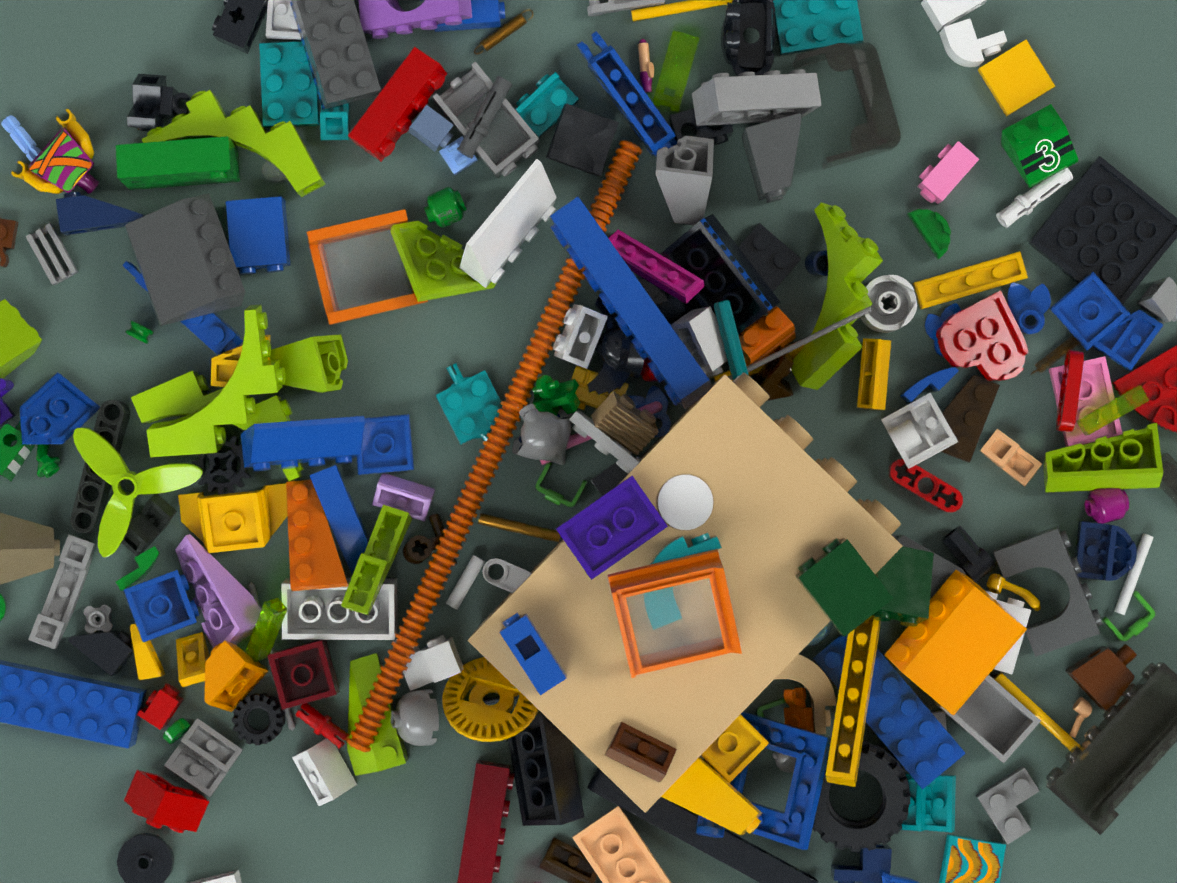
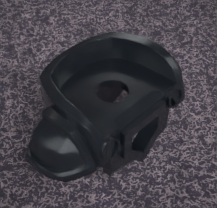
(738, 53)

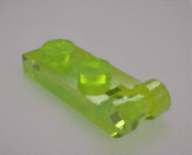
(676, 69)

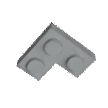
(1001, 803)

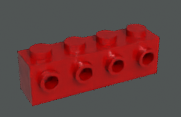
(398, 104)

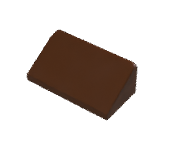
(641, 752)

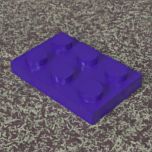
(611, 527)

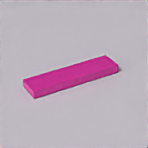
(656, 268)

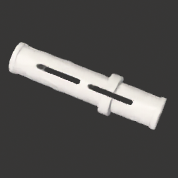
(1025, 203)

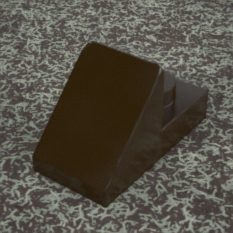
(772, 374)

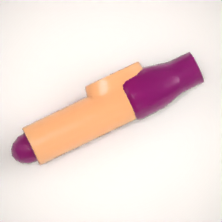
(646, 66)

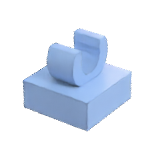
(455, 160)

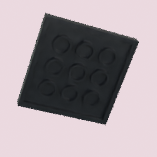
(1107, 229)

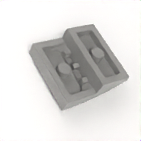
(203, 758)

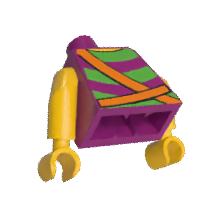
(62, 161)

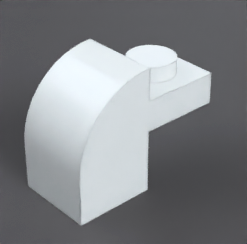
(965, 48)

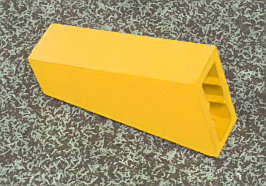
(714, 798)

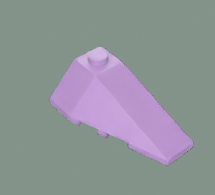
(224, 602)

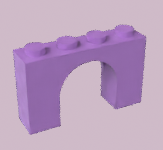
(387, 16)

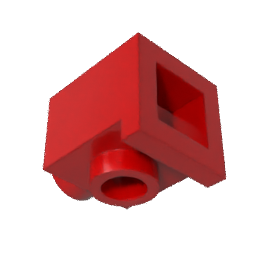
(161, 706)

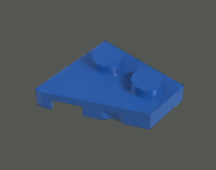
(1129, 339)

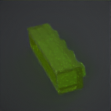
(1112, 410)
(266, 629)

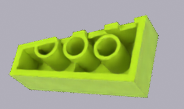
(1113, 462)

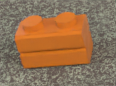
(766, 336)

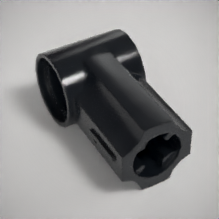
(972, 559)

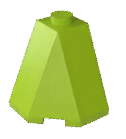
(313, 363)

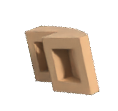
(1011, 457)

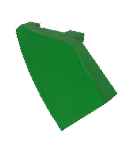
(146, 562)

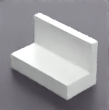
(324, 771)

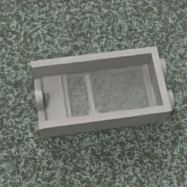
(508, 133)

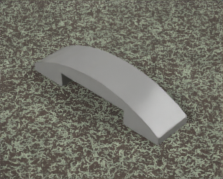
(63, 593)

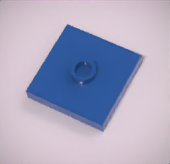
(1089, 310)
(386, 445)

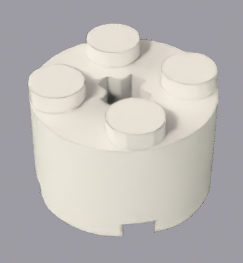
(902, 300)

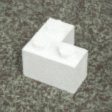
(433, 663)

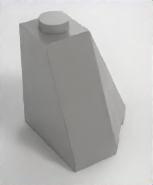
(686, 177)

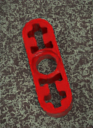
(1069, 391)
(939, 502)

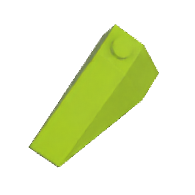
(388, 747)

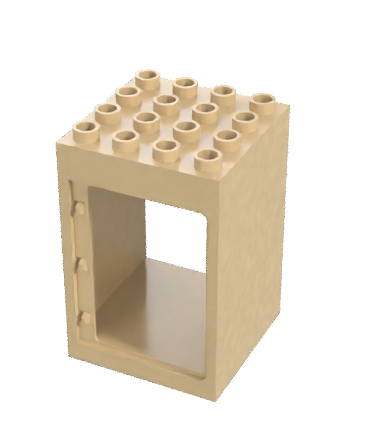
(769, 516)

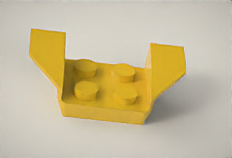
(235, 519)

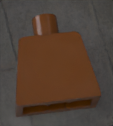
(1104, 674)

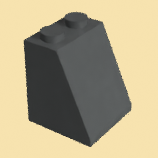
(772, 155)

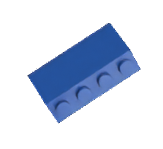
(302, 442)

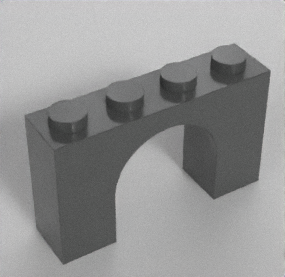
(1077, 619)

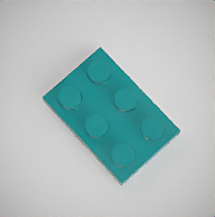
(816, 24)
(287, 85)

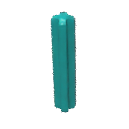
(730, 338)

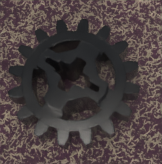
(231, 473)

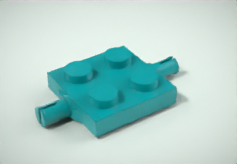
(469, 405)

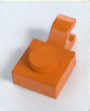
(798, 714)

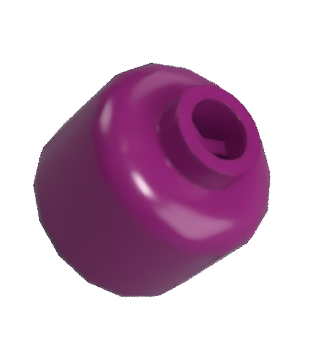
(1107, 505)

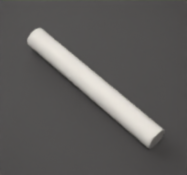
(1133, 574)

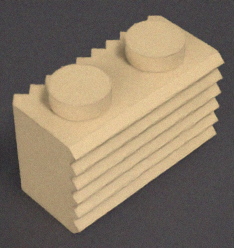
(625, 422)

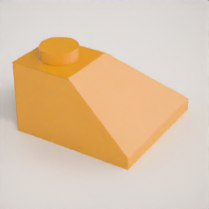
(230, 676)

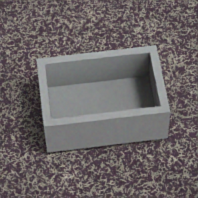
(995, 719)

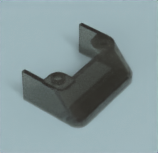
(882, 129)

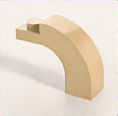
(818, 686)

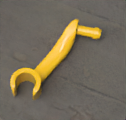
(997, 582)

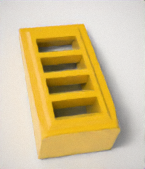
(146, 658)

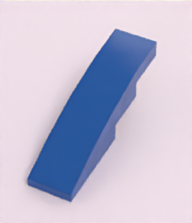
(341, 514)

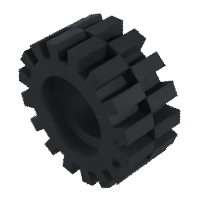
(246, 731)

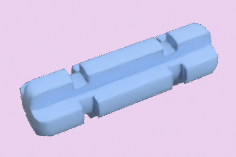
(21, 137)

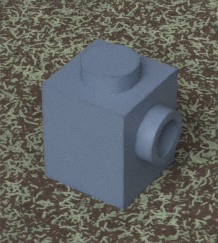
(431, 129)

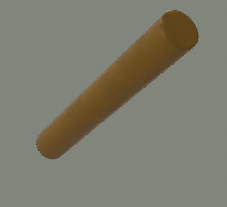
(519, 527)

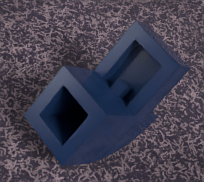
(870, 867)

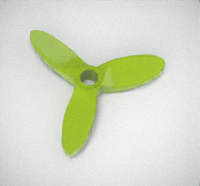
(111, 467)

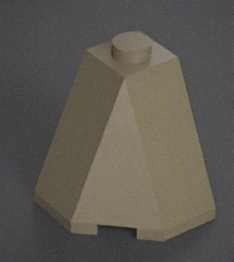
(25, 548)

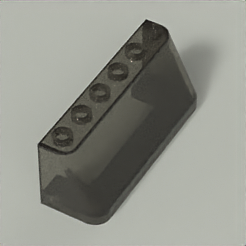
(1119, 749)

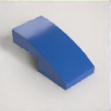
(934, 381)

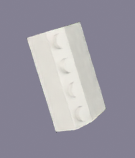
(509, 226)

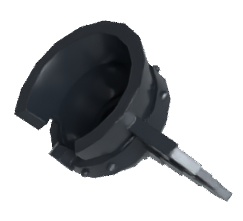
(617, 354)

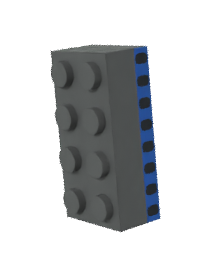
(336, 51)

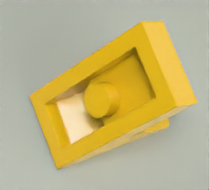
(191, 658)

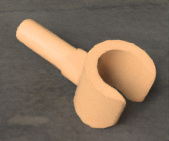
(1083, 709)

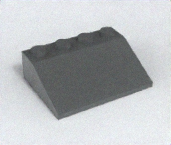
(186, 260)

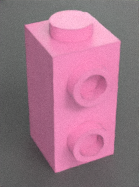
(949, 171)

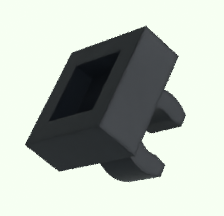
(169, 102)

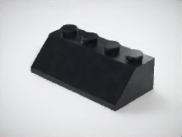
(545, 774)

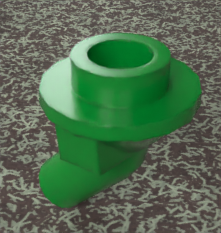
(47, 465)

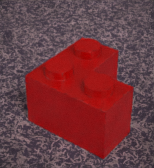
(164, 803)

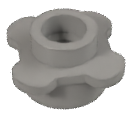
(105, 622)

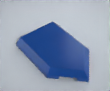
(55, 412)

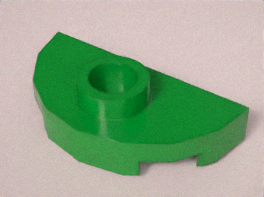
(933, 230)

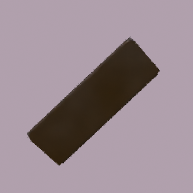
(567, 863)

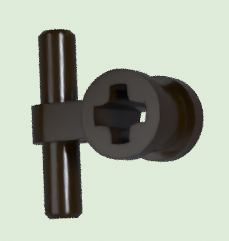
(427, 545)

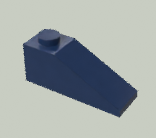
(85, 214)

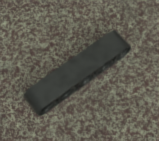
(90, 478)

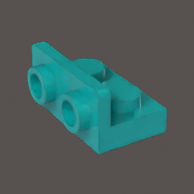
(545, 104)

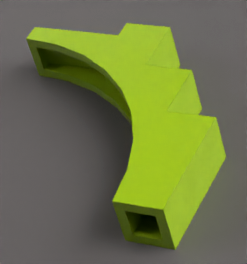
(279, 146)
(848, 265)
(253, 375)
(188, 394)

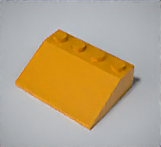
(956, 643)

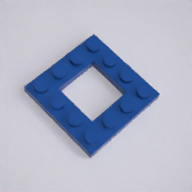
(812, 754)

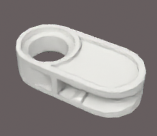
(512, 577)

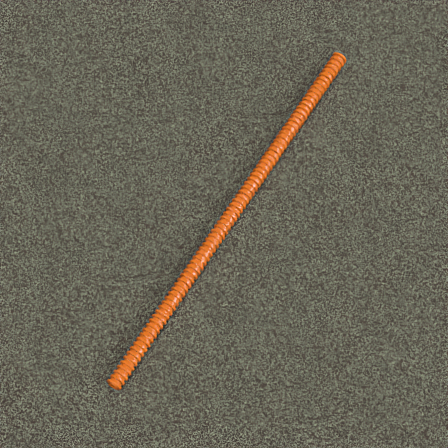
(487, 462)

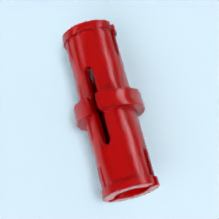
(322, 725)

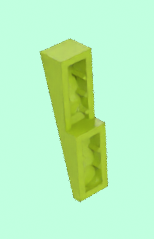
(376, 560)

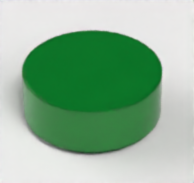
(176, 731)

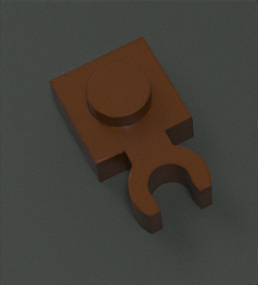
(8, 234)

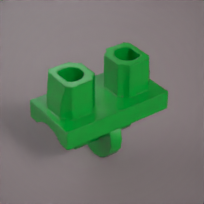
(551, 394)

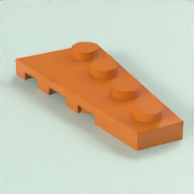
(311, 544)

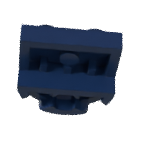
(1104, 551)

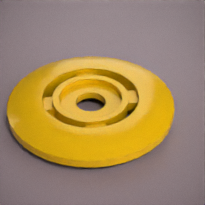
(474, 717)

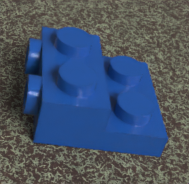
(161, 605)

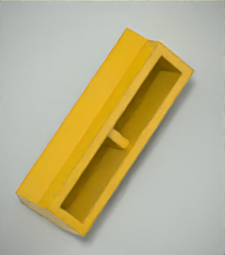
(874, 374)

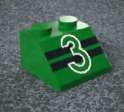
(1039, 145)

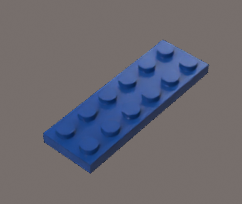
(899, 717)

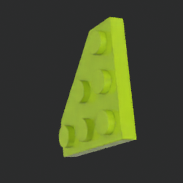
(432, 262)

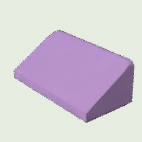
(403, 496)

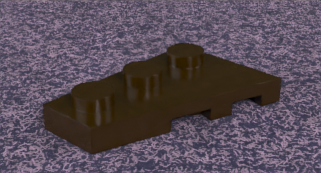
(968, 415)

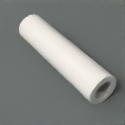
(465, 582)

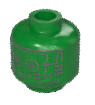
(445, 207)

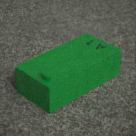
(177, 163)

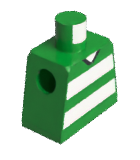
(12, 457)

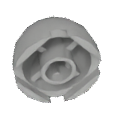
(416, 718)

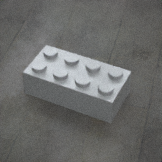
(755, 97)

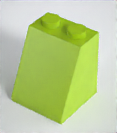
(17, 339)

